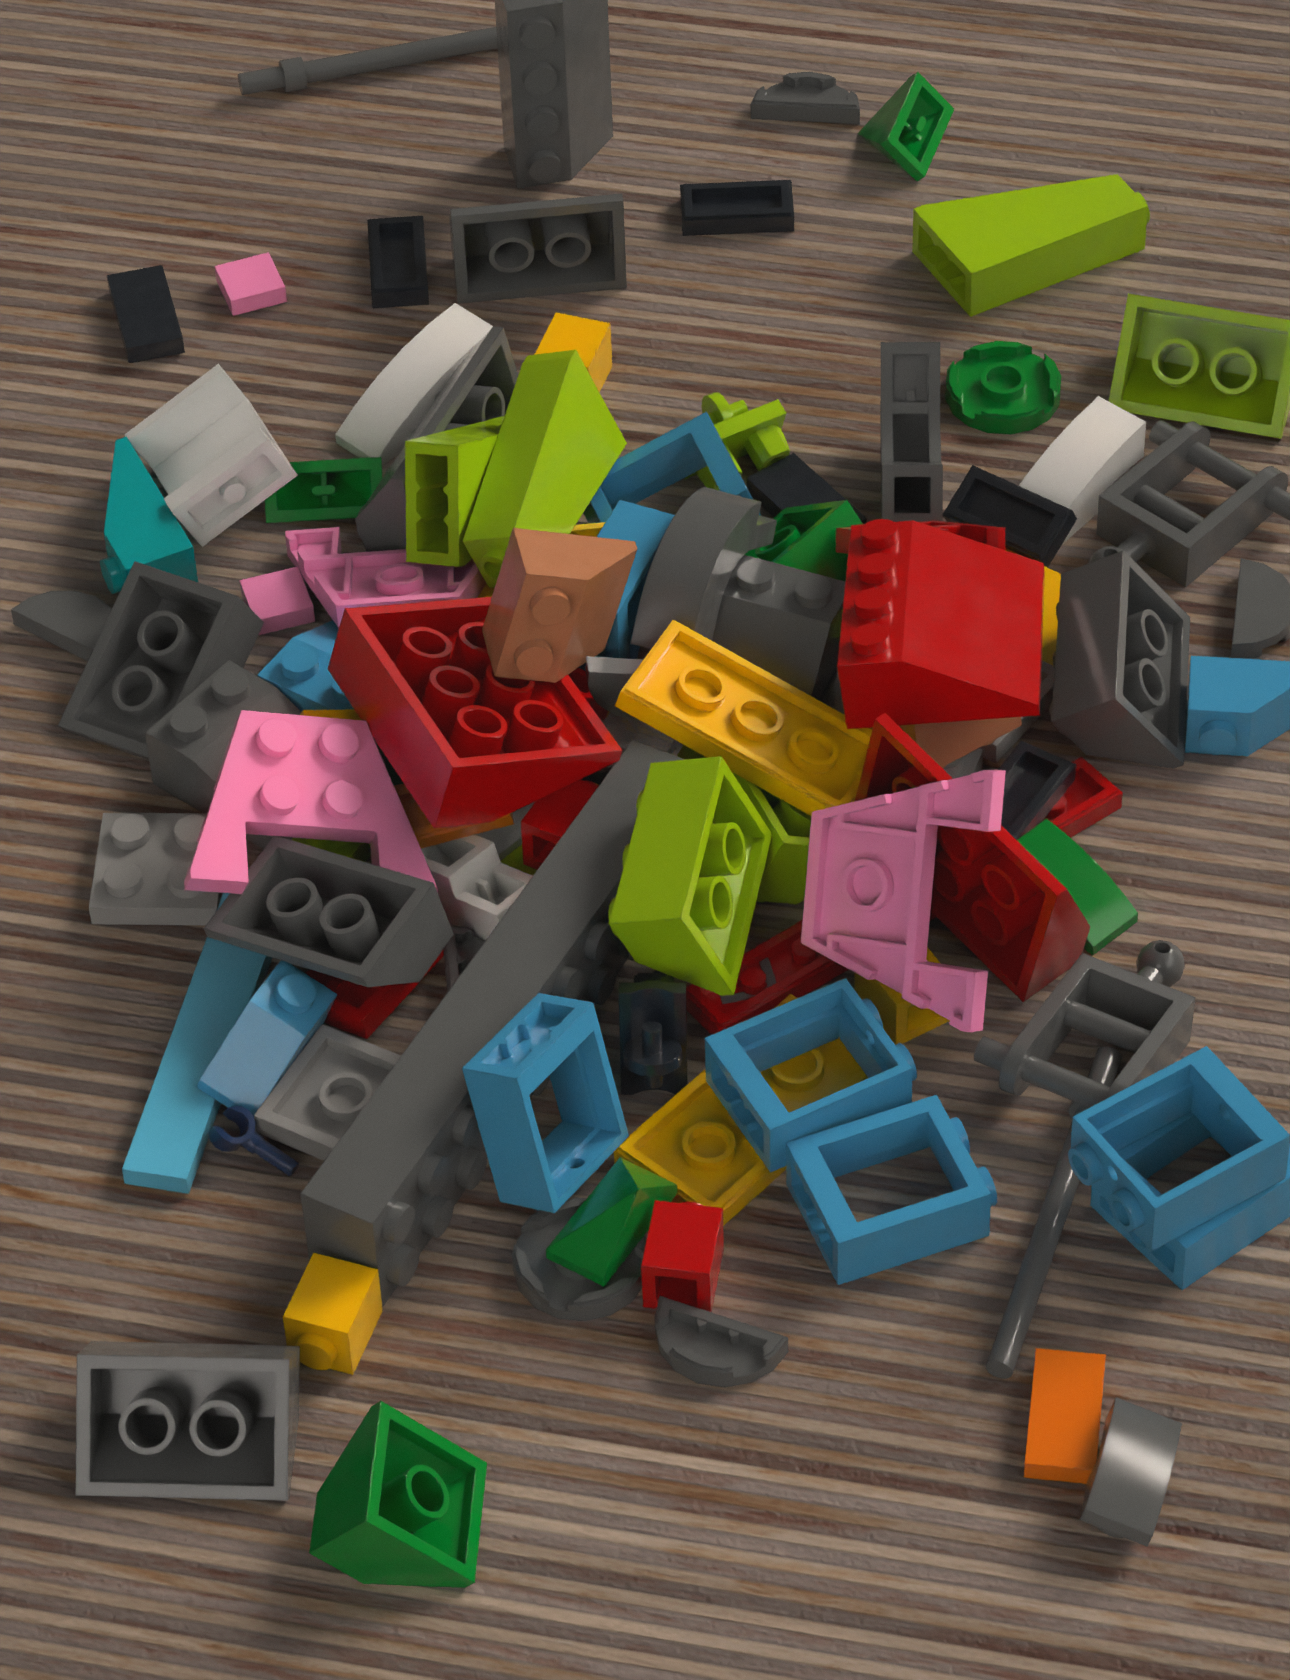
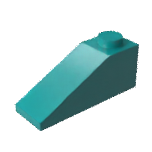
(140, 524)

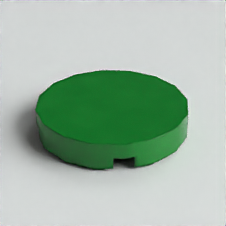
(1003, 388)

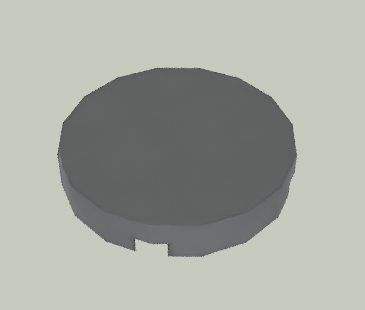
(560, 1290)

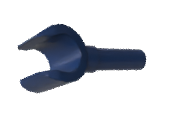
(250, 1140)

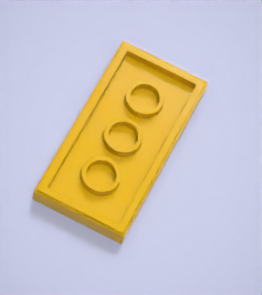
(747, 717)
(702, 1147)

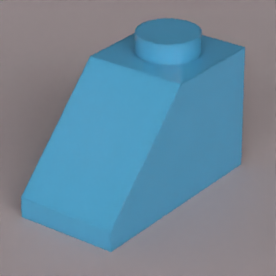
(1236, 704)
(267, 1038)

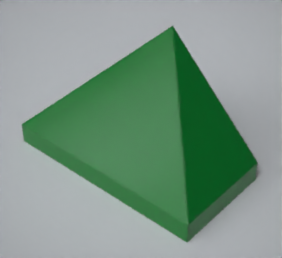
(910, 126)
(325, 490)
(610, 1222)

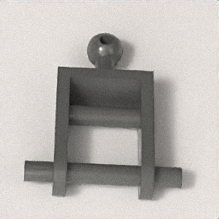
(1167, 535)
(1111, 1005)

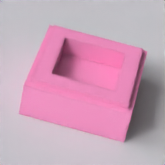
(250, 284)
(278, 599)

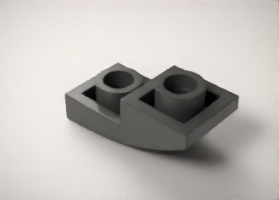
(1131, 1472)

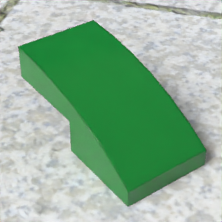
(1089, 885)

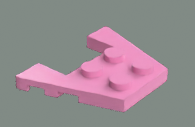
(373, 576)
(301, 782)
(875, 884)

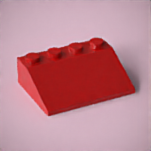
(938, 628)
(450, 727)
(984, 881)

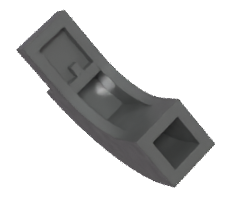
(910, 432)
(697, 561)

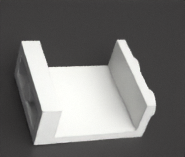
(211, 455)

